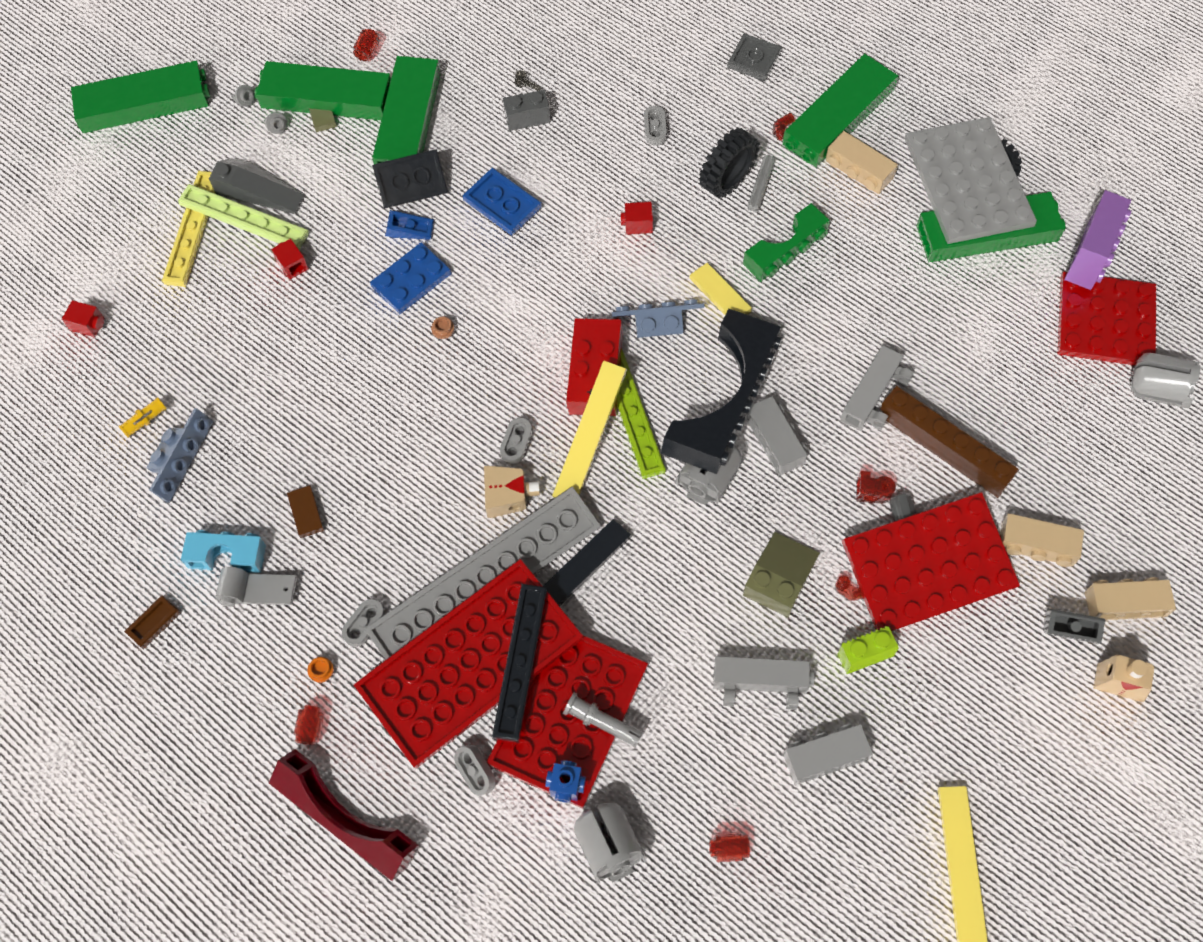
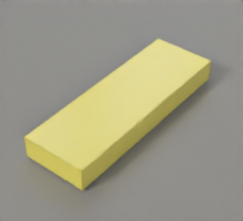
(718, 290)

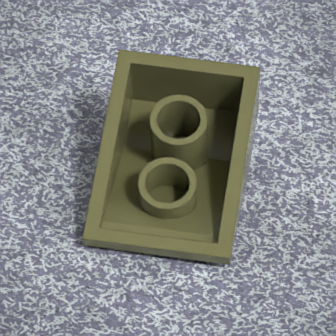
(780, 574)

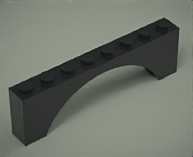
(707, 438)

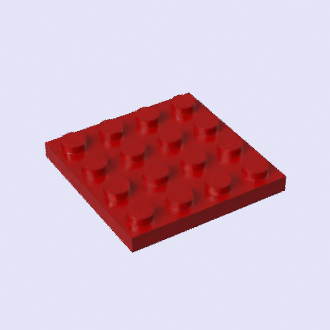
(1107, 322)

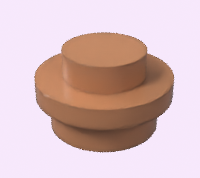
(442, 327)

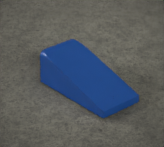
(408, 226)

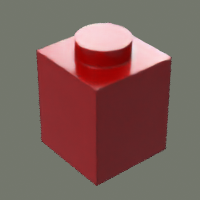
(637, 218)
(289, 259)
(83, 318)

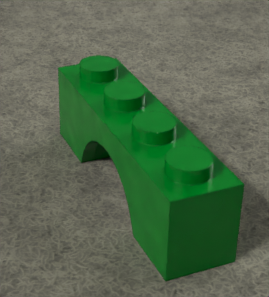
(766, 258)

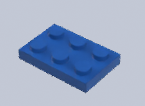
(502, 201)
(410, 278)

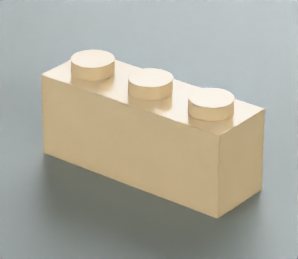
(861, 162)
(1041, 540)
(1130, 599)

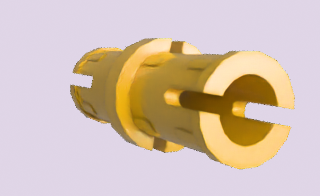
(129, 428)

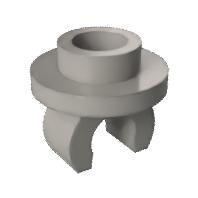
(244, 95)
(275, 122)

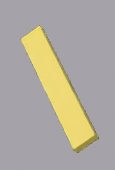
(187, 239)
(590, 428)
(962, 864)

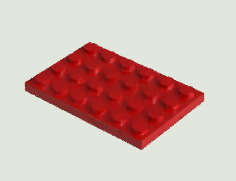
(930, 563)
(549, 736)

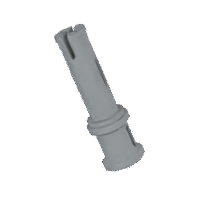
(591, 714)

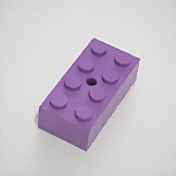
(1099, 240)

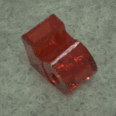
(874, 489)

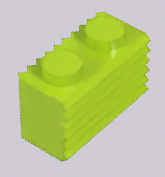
(867, 650)

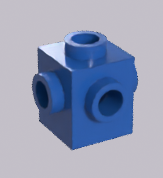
(565, 791)

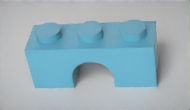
(203, 548)

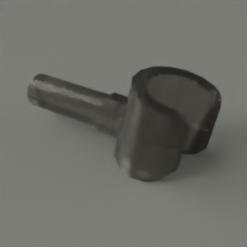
(520, 81)

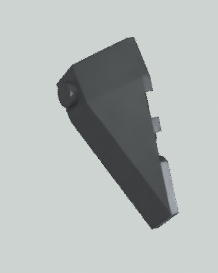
(253, 185)

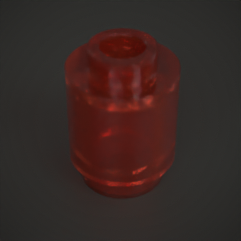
(366, 44)
(308, 725)
(729, 847)

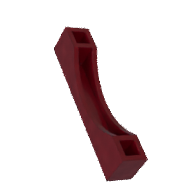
(381, 847)

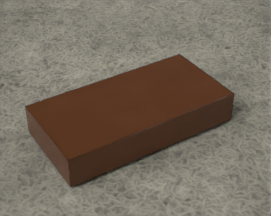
(305, 511)
(152, 622)

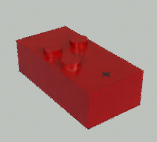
(591, 345)

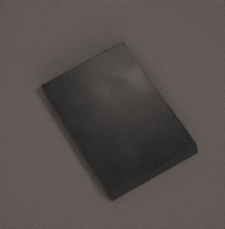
(410, 178)

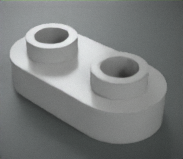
(655, 127)
(516, 442)
(360, 621)
(475, 771)

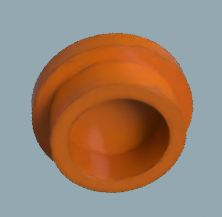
(320, 669)

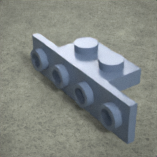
(658, 321)
(176, 453)

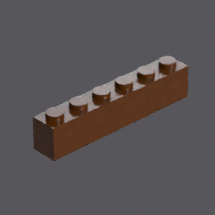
(948, 442)

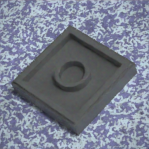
(754, 57)

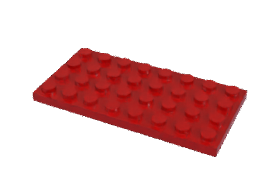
(458, 666)

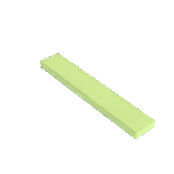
(242, 216)

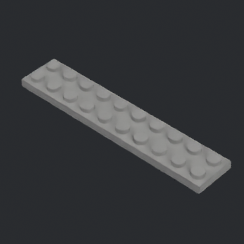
(534, 541)

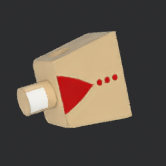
(507, 490)
(1127, 679)

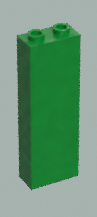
(323, 88)
(140, 96)
(407, 108)
(840, 109)
(1046, 230)

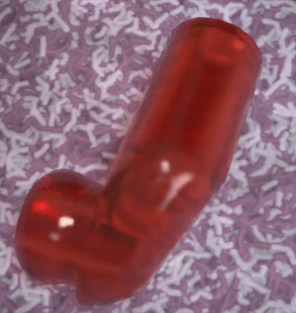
(780, 125)
(848, 590)

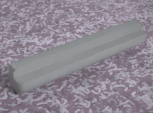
(761, 183)

